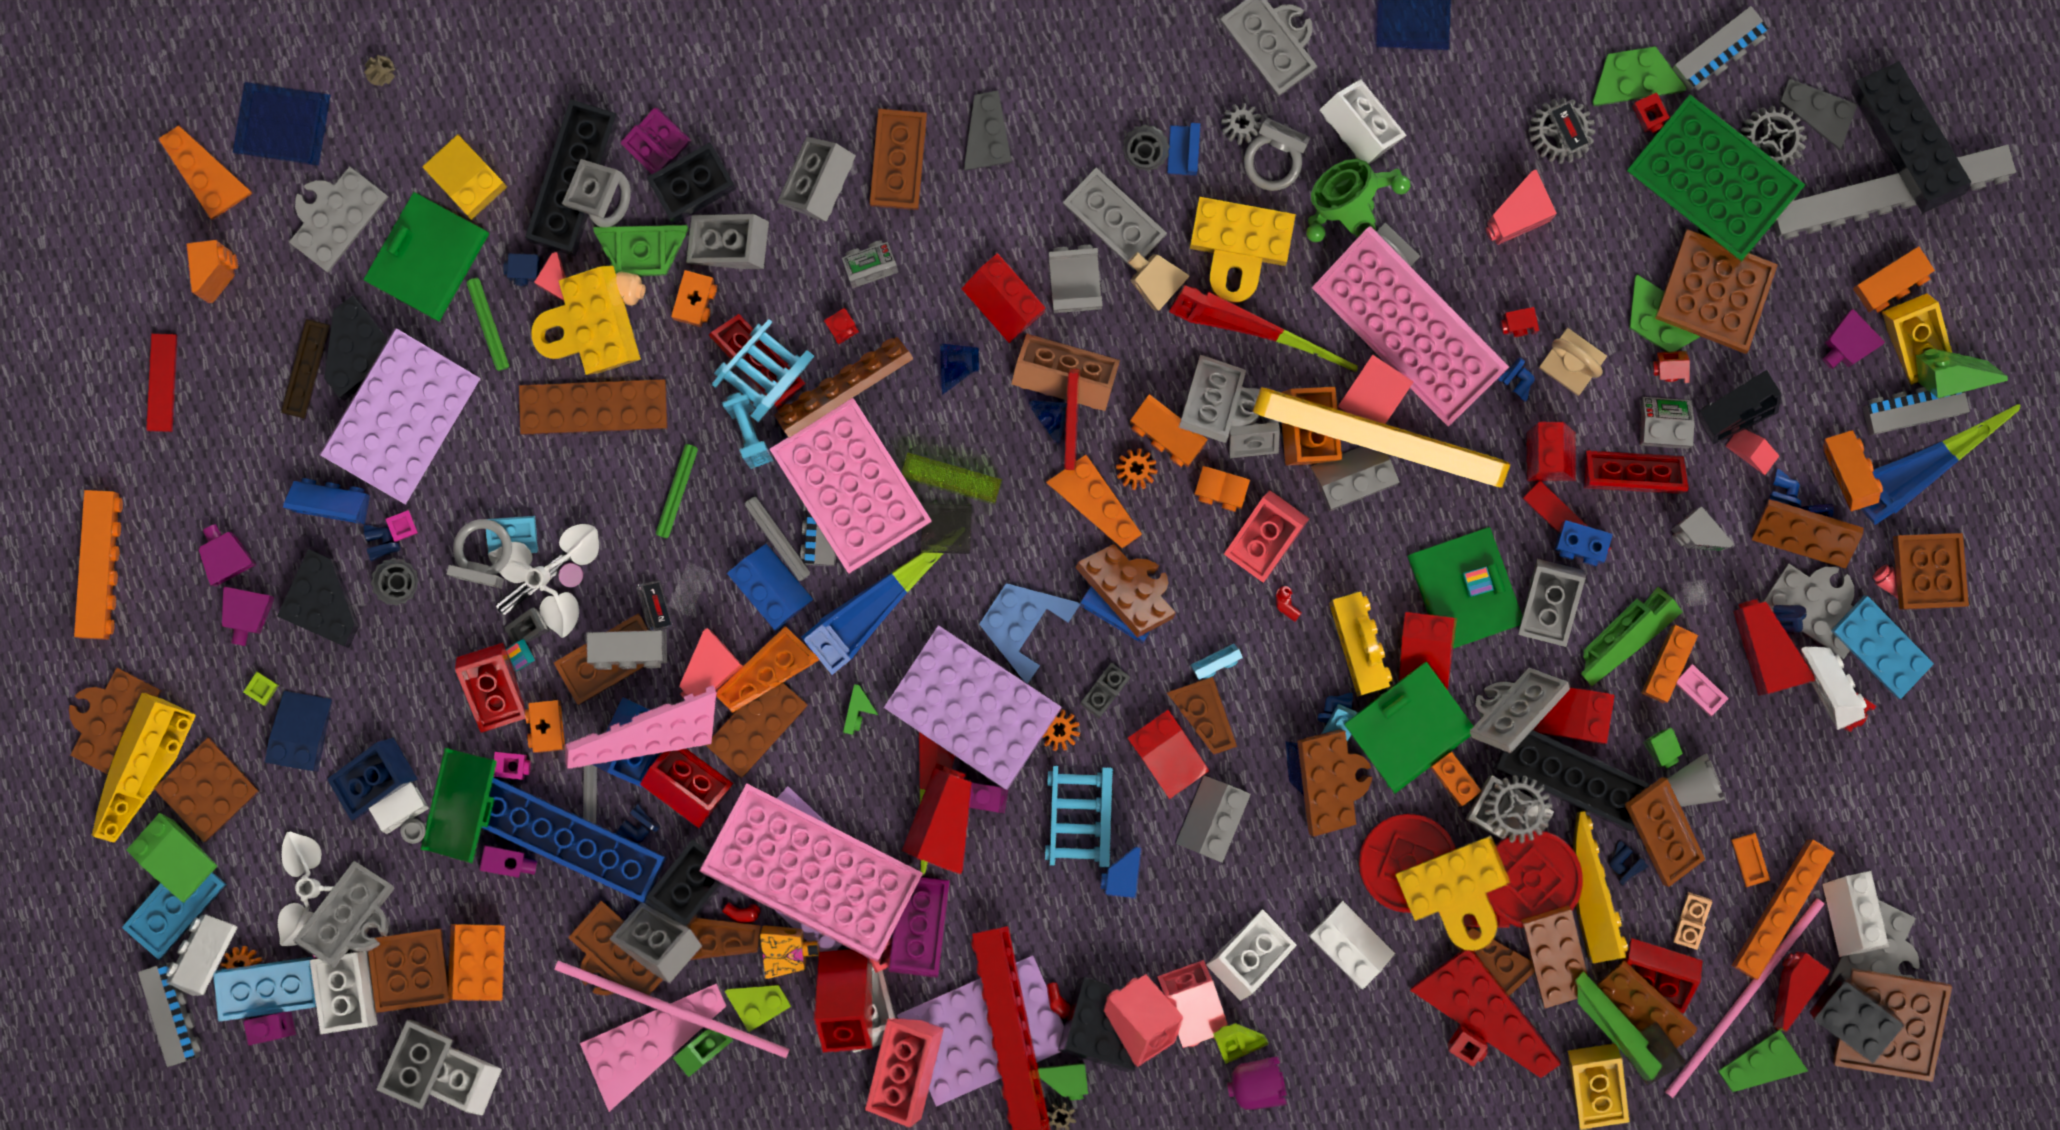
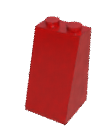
(1551, 452)
(1769, 649)
(941, 821)
(844, 1001)

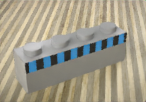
(1721, 48)
(1911, 410)
(817, 549)
(170, 1016)

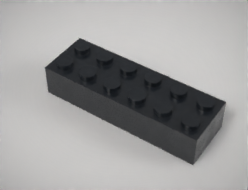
(584, 135)
(1911, 137)
(1573, 778)

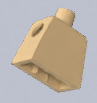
(1156, 279)

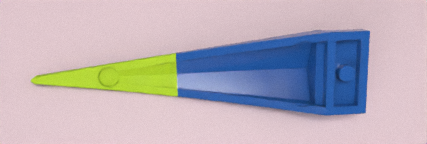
(1912, 474)
(851, 624)

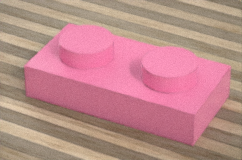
(1701, 690)

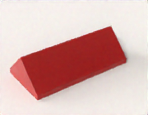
(734, 336)
(1635, 472)

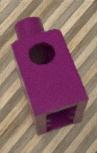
(1851, 341)
(223, 556)
(244, 613)
(988, 798)
(494, 862)
(269, 1028)

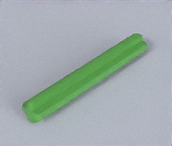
(487, 324)
(676, 491)

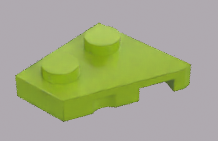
(758, 1004)
(1238, 1041)

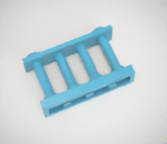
(773, 389)
(755, 452)
(1101, 804)

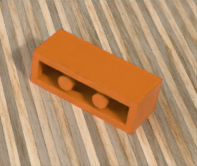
(1894, 280)
(1852, 470)
(1669, 664)

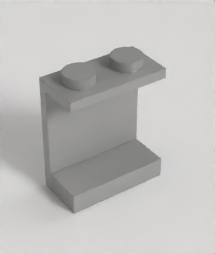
(1075, 279)

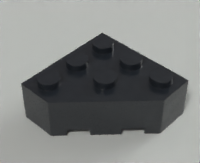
(352, 347)
(320, 601)
(1089, 1031)

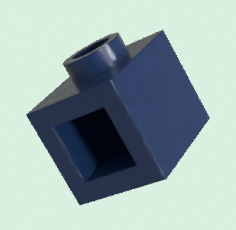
(522, 268)

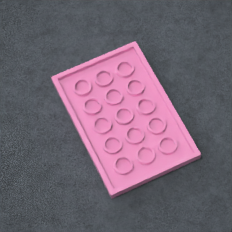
(850, 485)

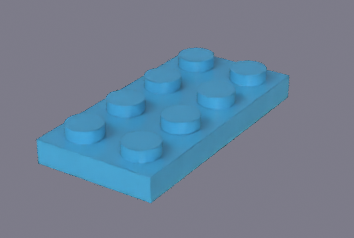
(1882, 647)
(165, 918)
(264, 989)

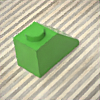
(1664, 748)
(701, 1051)
(1066, 1079)

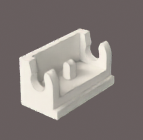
(398, 808)

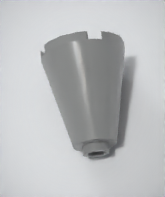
(1697, 783)

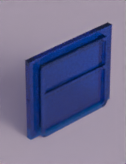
(1413, 24)
(281, 123)

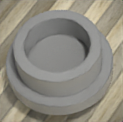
(413, 831)

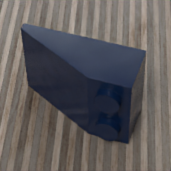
(299, 731)
(371, 777)

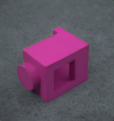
(502, 767)

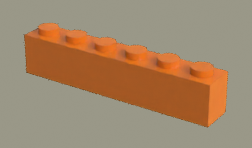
(96, 565)
(1782, 909)

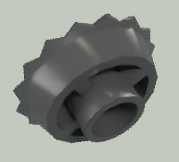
(1146, 141)
(388, 581)

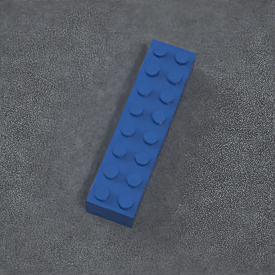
(573, 841)

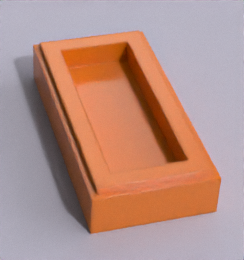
(1750, 860)

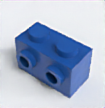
(1583, 542)

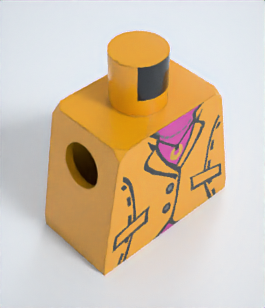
(785, 950)

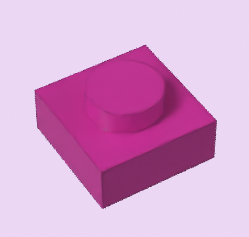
(401, 526)

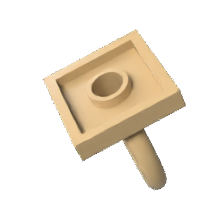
(1573, 362)

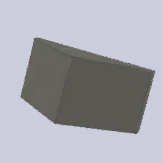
(527, 626)

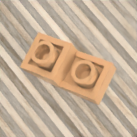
(1692, 921)

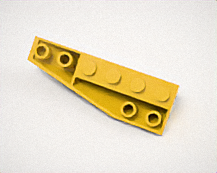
(140, 762)
(1594, 908)

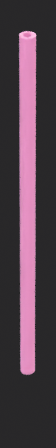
(1744, 999)
(672, 1009)

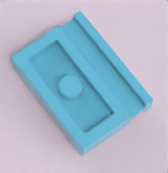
(519, 529)

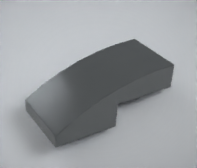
(1105, 690)

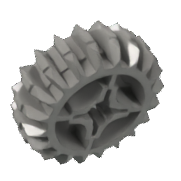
(1770, 129)
(1550, 130)
(1523, 820)

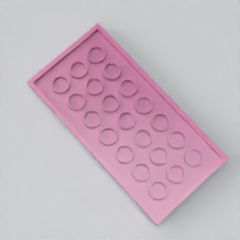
(1409, 326)
(811, 872)

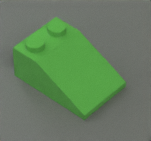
(1953, 373)
(172, 857)

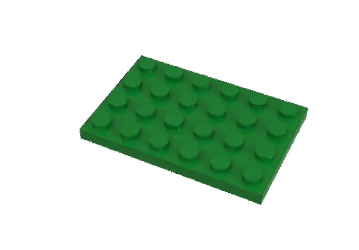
(1716, 178)

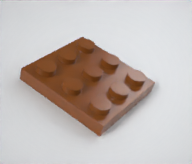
(1930, 571)
(206, 790)
(409, 971)

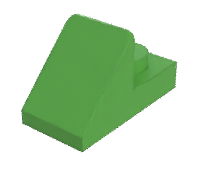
(858, 703)

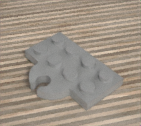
(1272, 41)
(335, 216)
(1217, 400)
(1822, 602)
(1516, 708)
(347, 916)
(1888, 959)

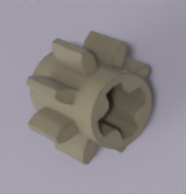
(379, 70)
(1062, 1109)

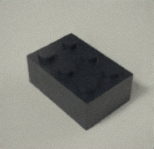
(691, 183)
(683, 888)
(1856, 1018)

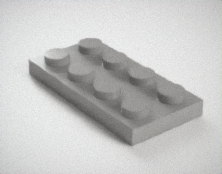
(1114, 217)

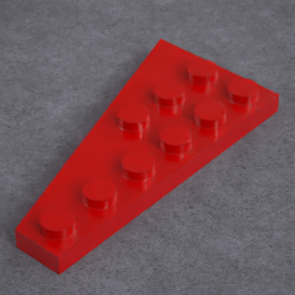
(1478, 1002)

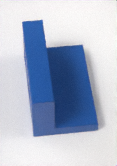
(1184, 149)

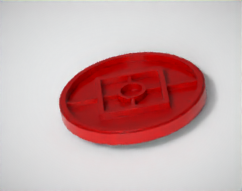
(1395, 847)
(1541, 877)

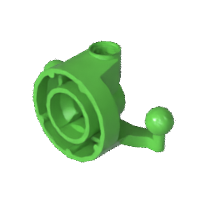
(1347, 196)

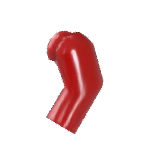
(1284, 603)
(742, 915)
(1056, 1001)

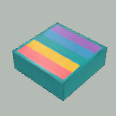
(1477, 581)
(520, 655)

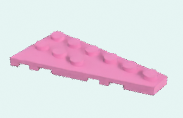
(652, 732)
(637, 1048)

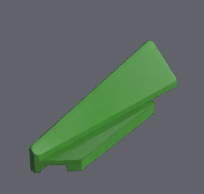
(1628, 634)
(1616, 1027)

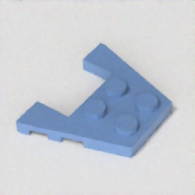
(1015, 617)

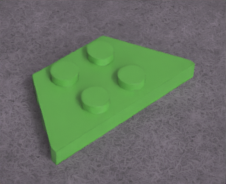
(1636, 76)
(641, 248)
(1643, 322)

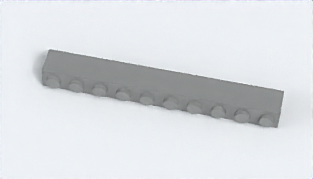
(1882, 195)

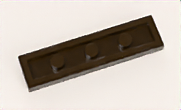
(305, 369)

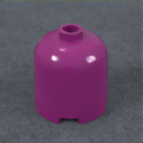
(1258, 1084)

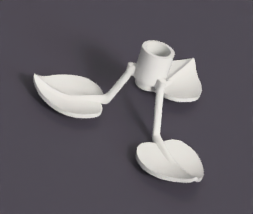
(561, 610)
(299, 856)

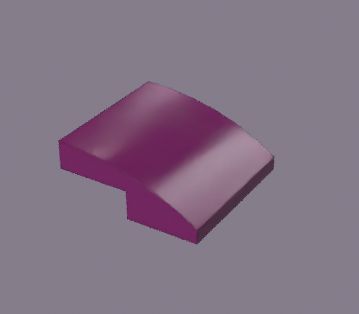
(647, 149)

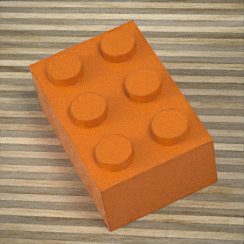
(476, 962)

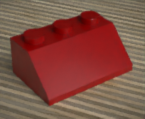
(1003, 298)
(686, 784)
(1667, 971)

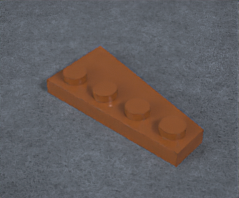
(724, 938)

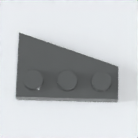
(1820, 110)
(987, 134)

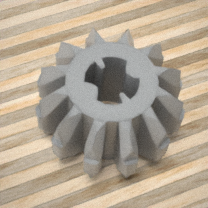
(1233, 127)

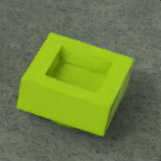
(261, 688)

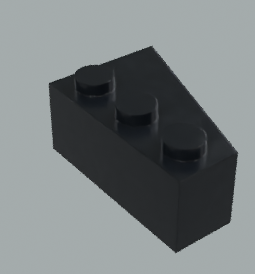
(1741, 408)

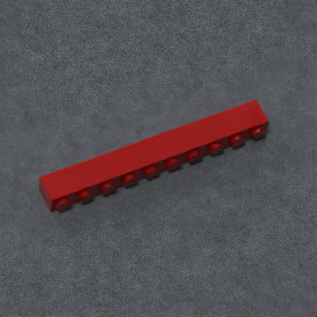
(1010, 1030)

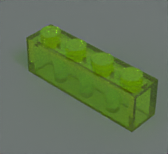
(951, 478)

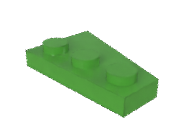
(1763, 1063)

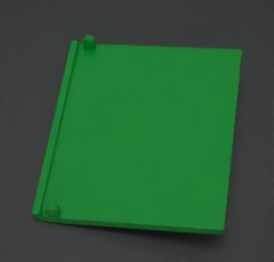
(426, 256)
(1444, 592)
(1410, 727)
(459, 805)

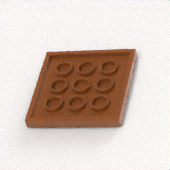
(1715, 292)
(1922, 1009)

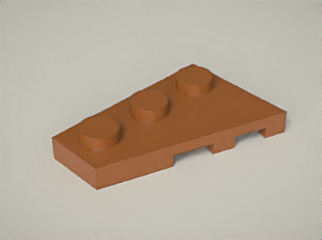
(1206, 714)
(1504, 964)

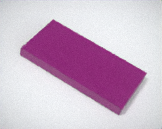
(920, 930)

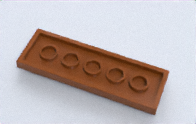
(842, 387)
(593, 407)

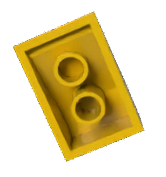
(464, 176)
(1914, 329)
(1598, 1086)

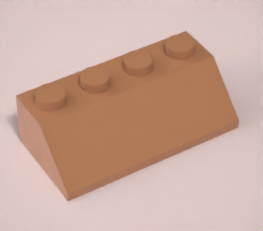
(1046, 365)

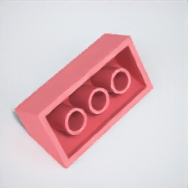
(904, 1070)

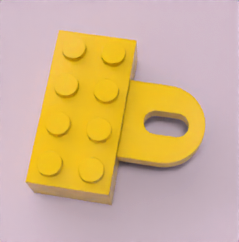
(1240, 239)
(592, 323)
(1360, 644)
(1457, 886)

